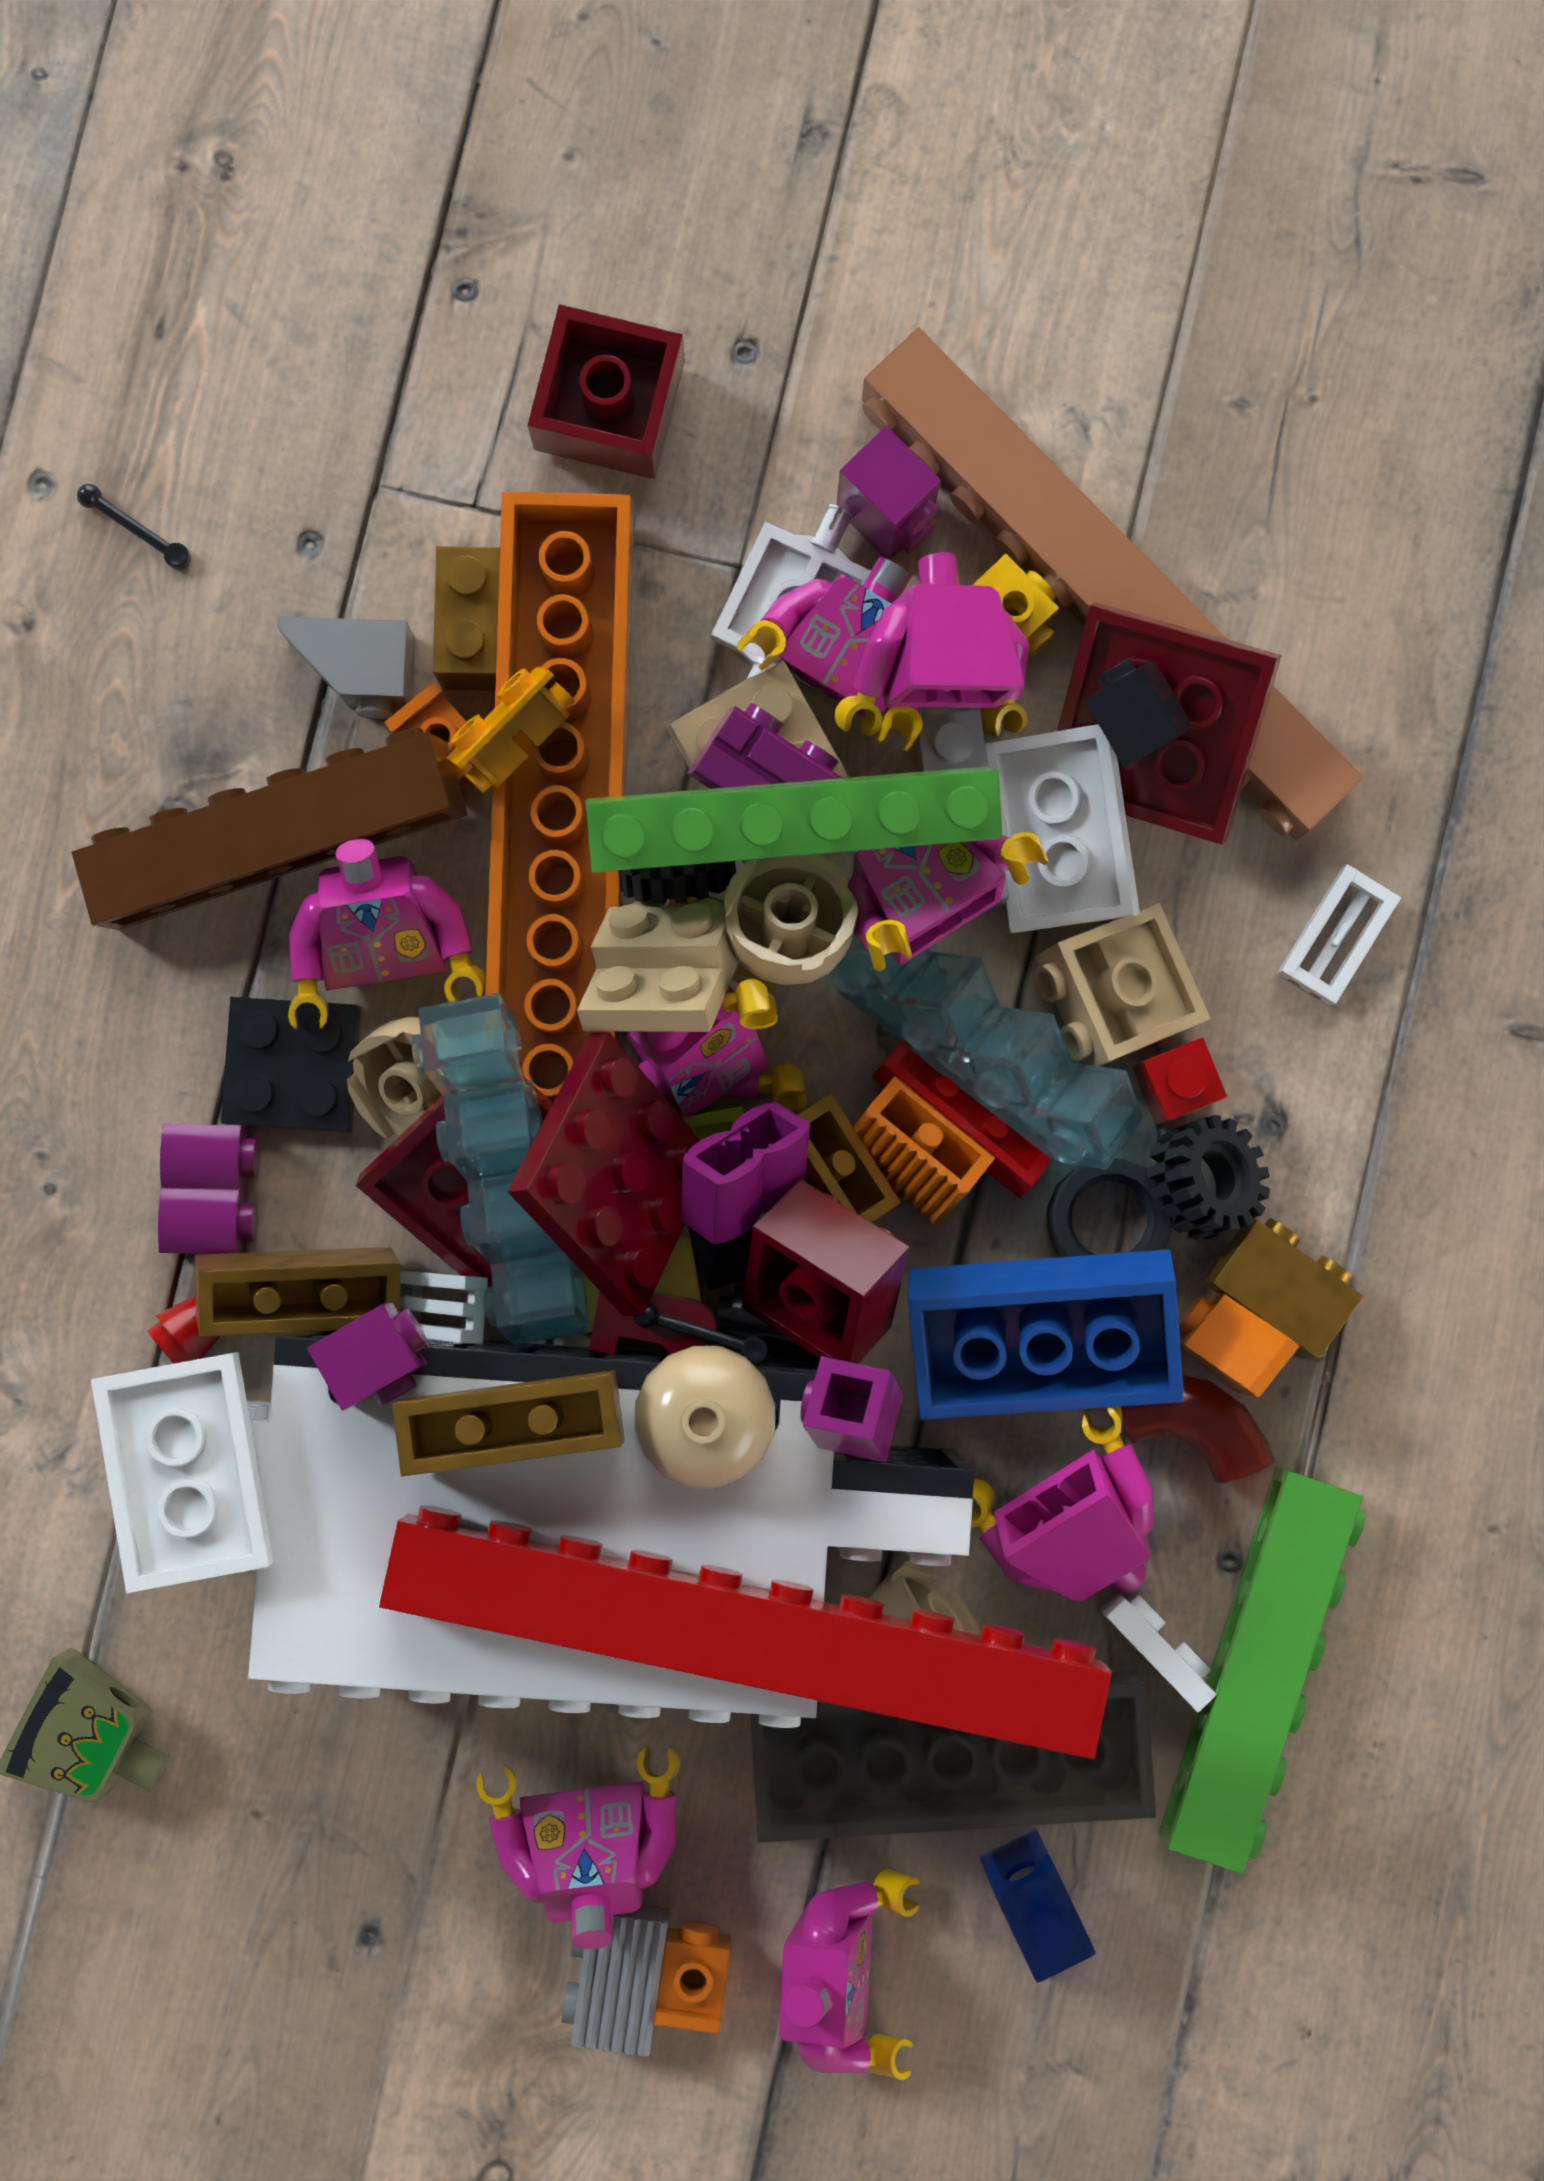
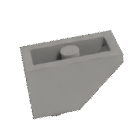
(358, 659)

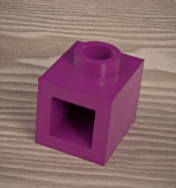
(371, 1357)
(851, 1409)

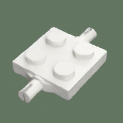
(777, 566)

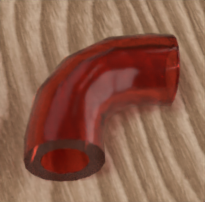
(1211, 1423)

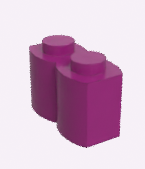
(743, 1171)
(206, 1189)

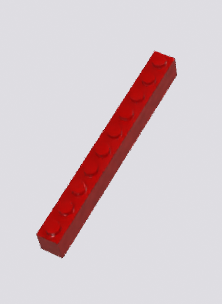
(747, 1633)

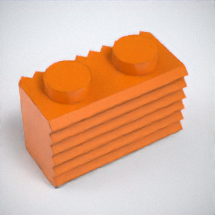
(921, 1151)

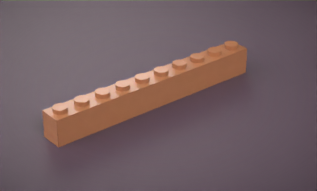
(1078, 551)

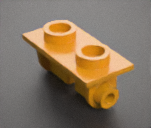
(489, 742)

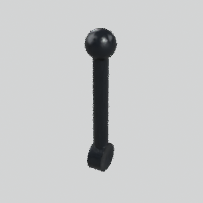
(175, 554)
(751, 1347)

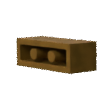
(292, 1289)
(508, 1423)

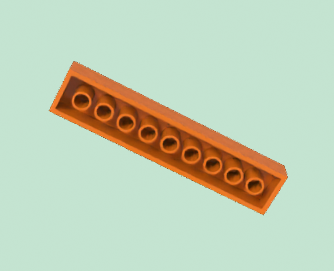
(569, 613)

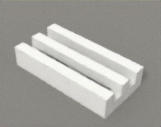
(1310, 979)
(473, 1310)

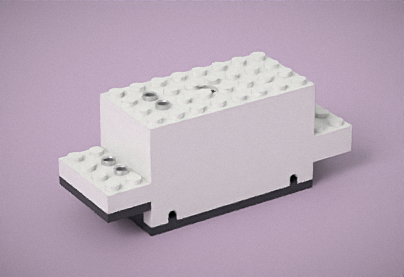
(339, 1491)

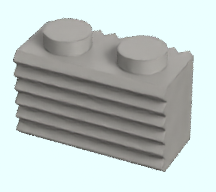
(619, 1985)

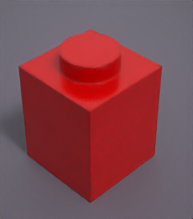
(1179, 1081)

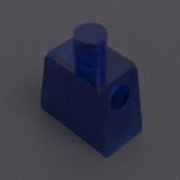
(1037, 1906)

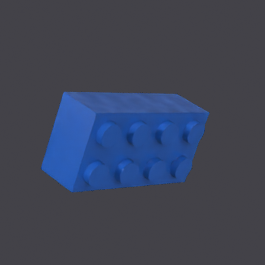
(1045, 1334)

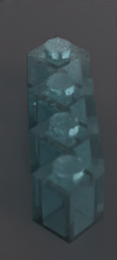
(995, 1053)
(486, 1133)

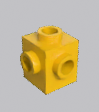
(1025, 598)

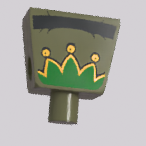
(82, 1734)

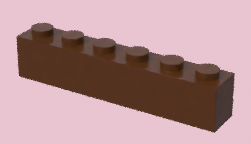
(269, 830)

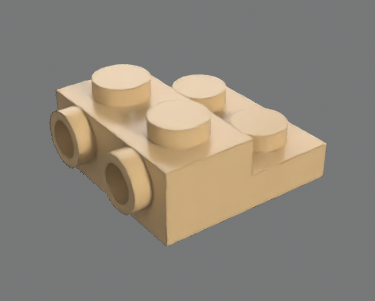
(659, 968)
(1120, 987)

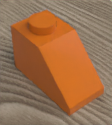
(1234, 1344)

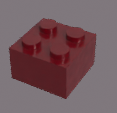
(606, 391)
(823, 1275)

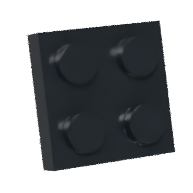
(285, 1073)

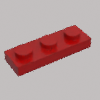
(1017, 1160)

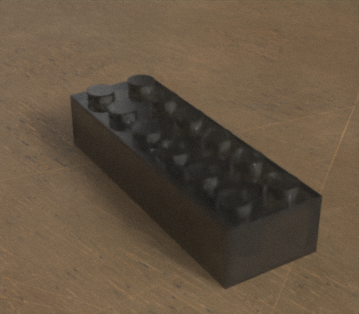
(894, 1775)

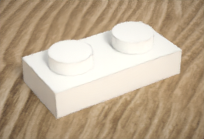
(1179, 1666)

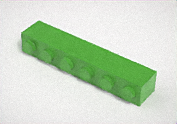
(794, 819)
(1261, 1670)

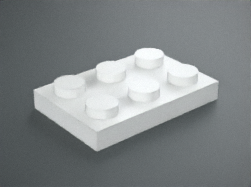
(1072, 799)
(182, 1472)

